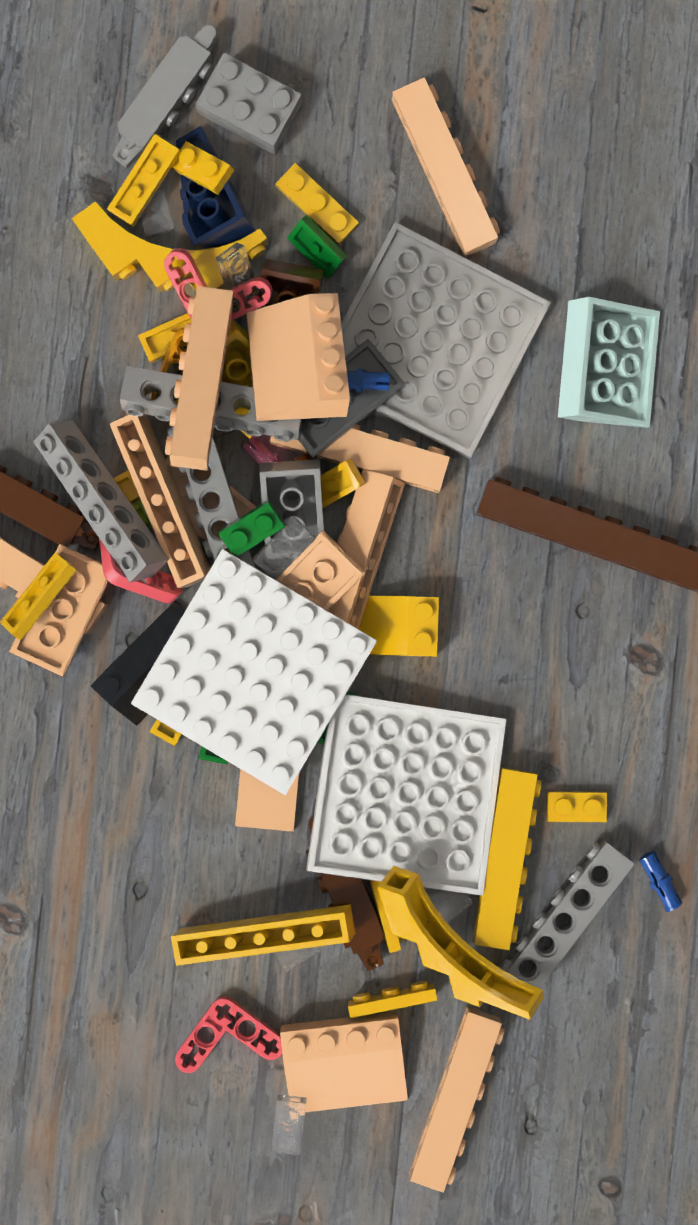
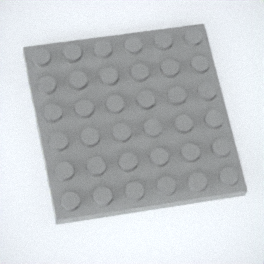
(445, 332)

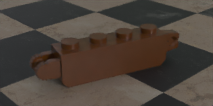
(43, 513)
(368, 929)

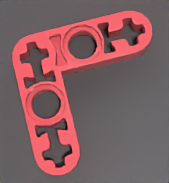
(190, 266)
(159, 587)
(219, 1026)

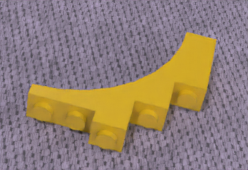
(124, 251)
(443, 950)

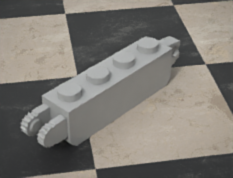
(165, 93)

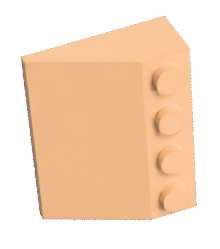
(298, 359)
(345, 1061)

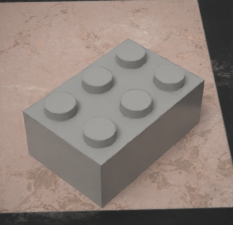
(249, 103)
(294, 491)

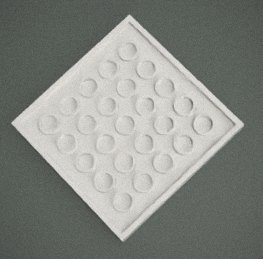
(253, 672)
(407, 793)

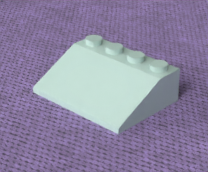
(608, 363)

